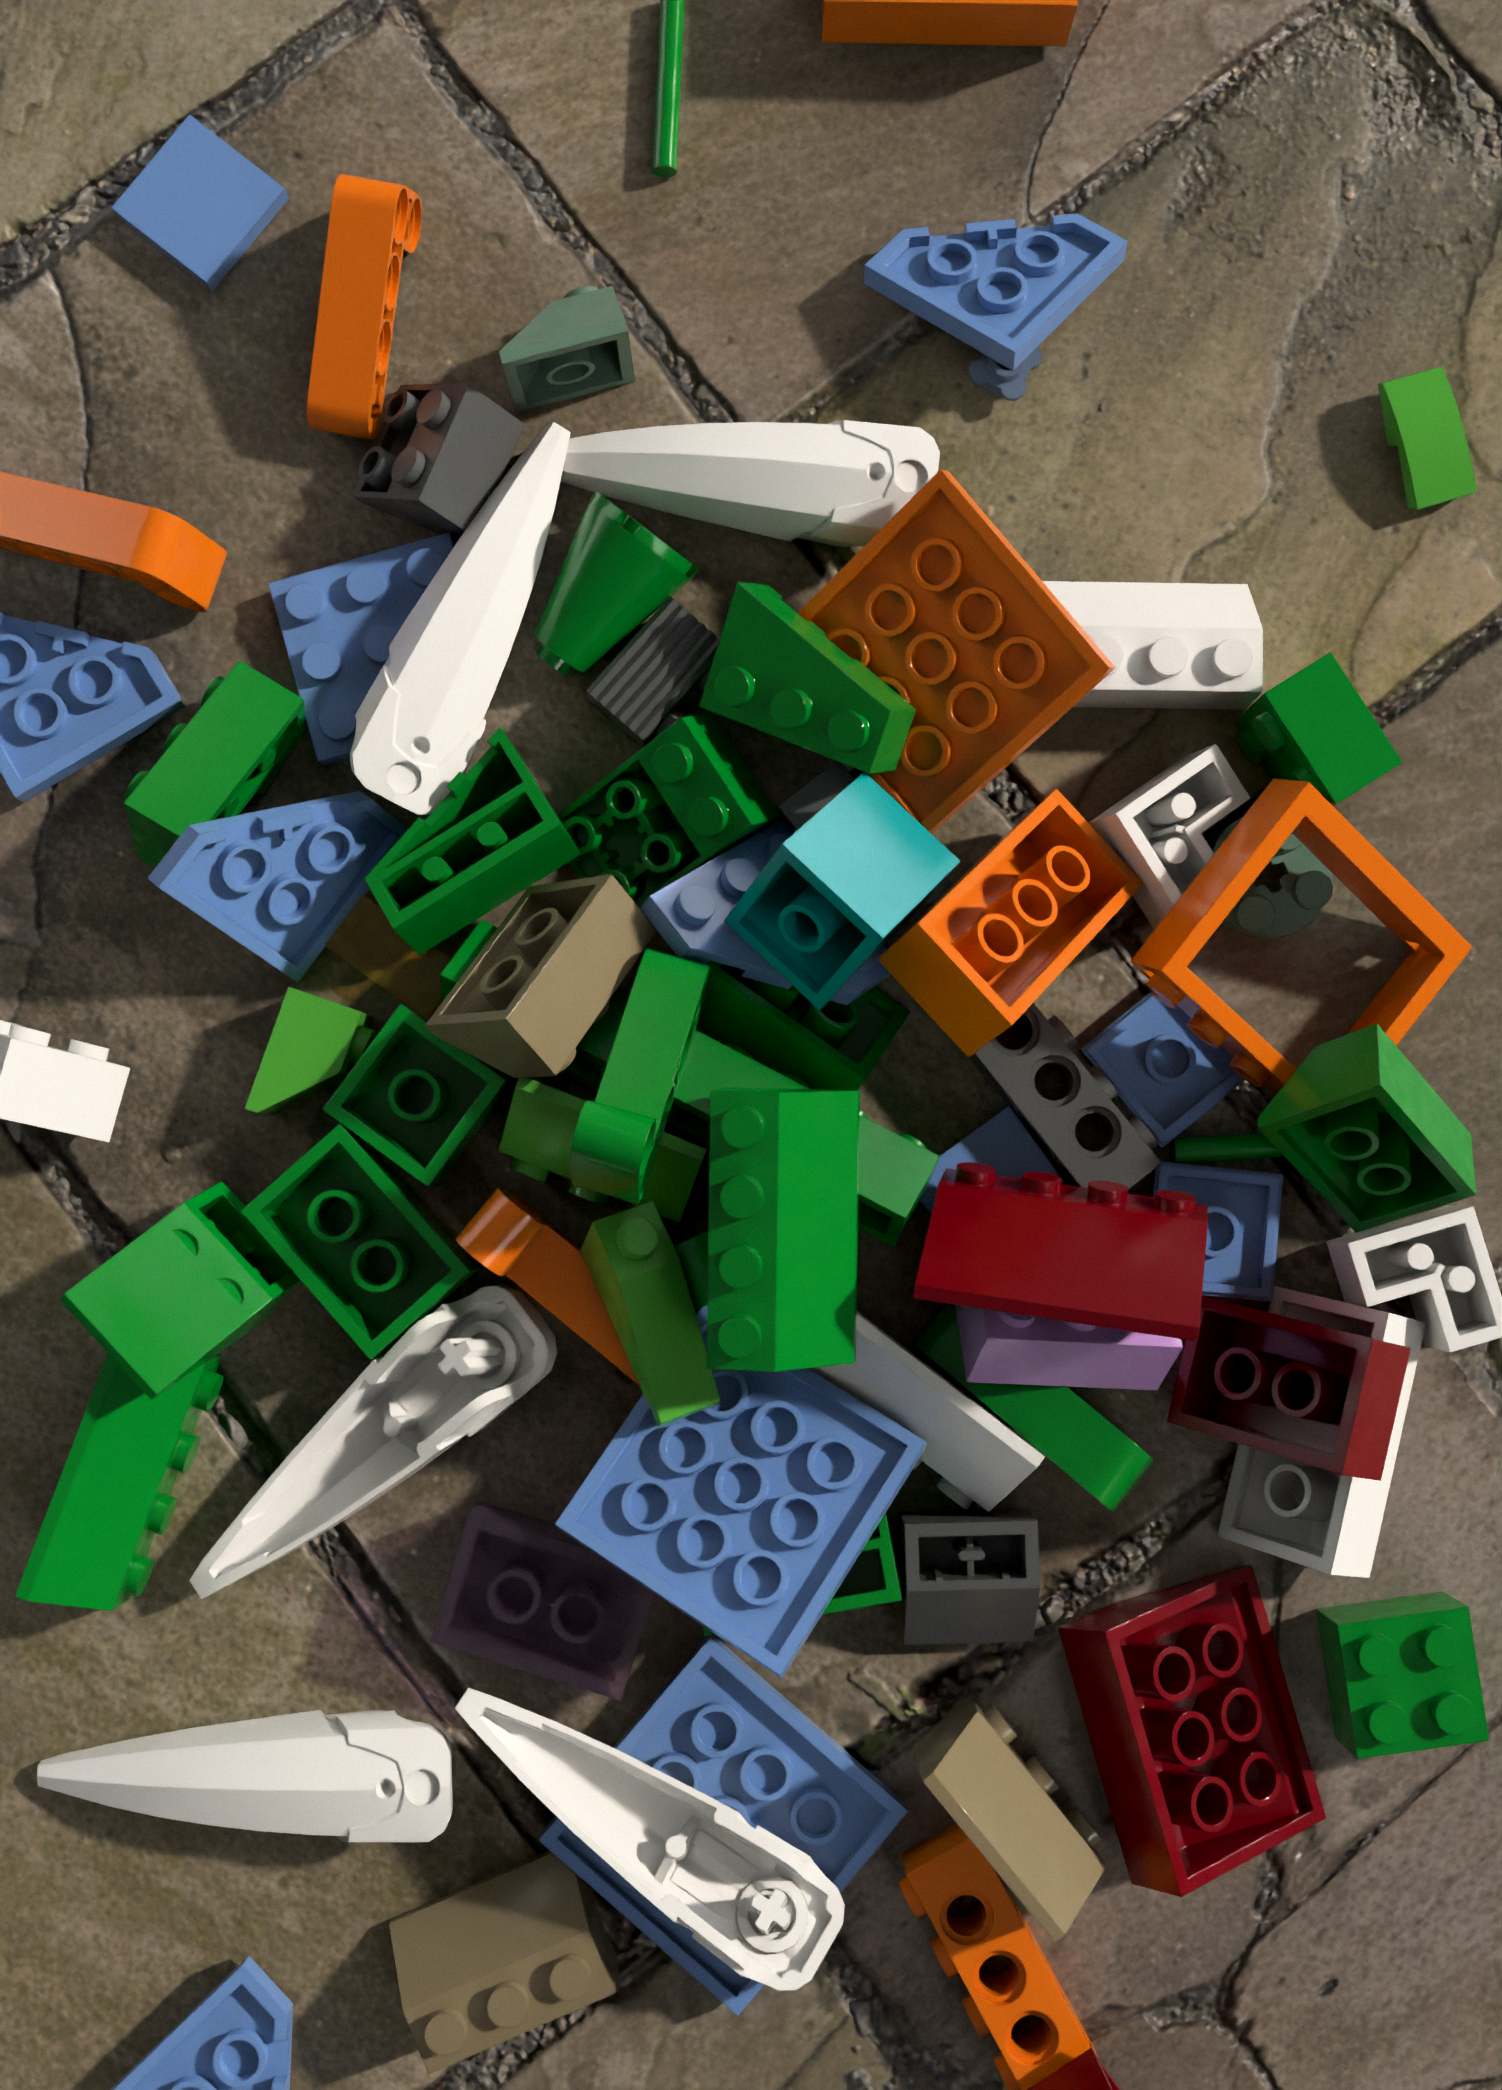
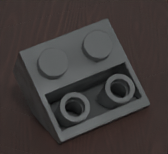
(437, 456)
(969, 1576)

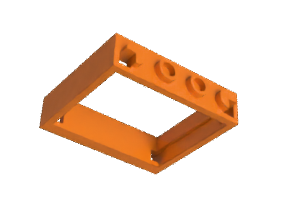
(1278, 812)

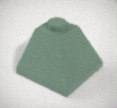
(569, 350)

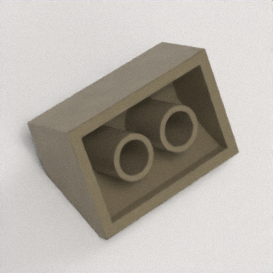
(545, 976)
(1011, 1813)
(500, 1959)

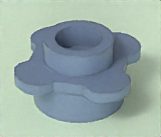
(1000, 381)

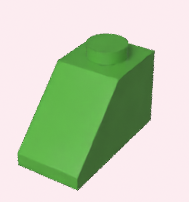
(308, 1051)

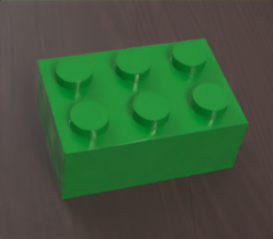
(360, 1240)

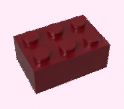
(1290, 1388)

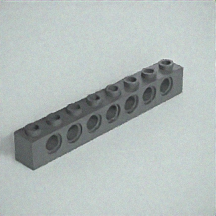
(1127, 1144)

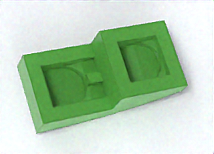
(1430, 437)

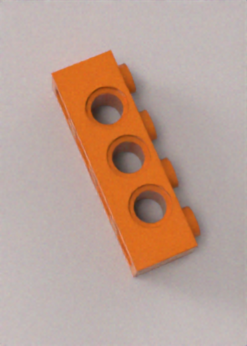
(954, 1867)

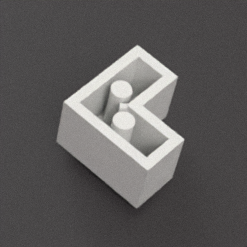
(1162, 826)
(58, 1087)
(1435, 1261)

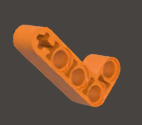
(357, 303)
(110, 539)
(545, 1263)

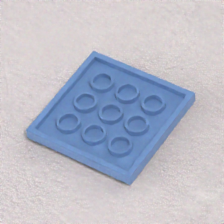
(746, 1504)
(762, 1757)

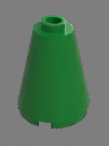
(606, 587)

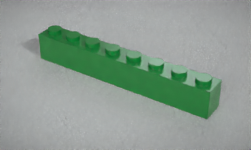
(891, 1165)

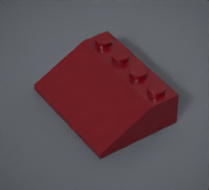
(1066, 1251)
(1192, 1729)

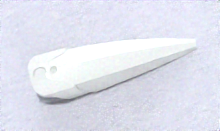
(763, 477)
(452, 648)
(398, 1416)
(287, 1773)
(691, 1856)

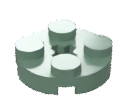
(1300, 895)

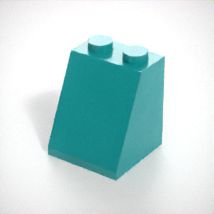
(840, 889)

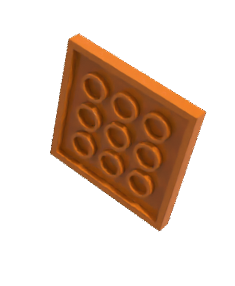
(962, 637)

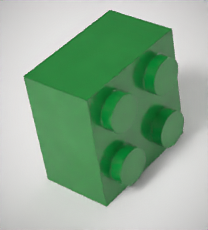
(1317, 733)
(418, 1098)
(1402, 1674)

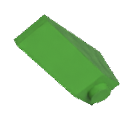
(651, 1311)

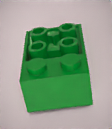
(668, 809)
(182, 1290)

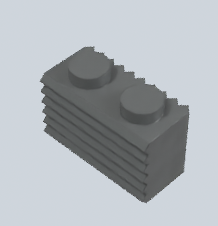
(656, 674)

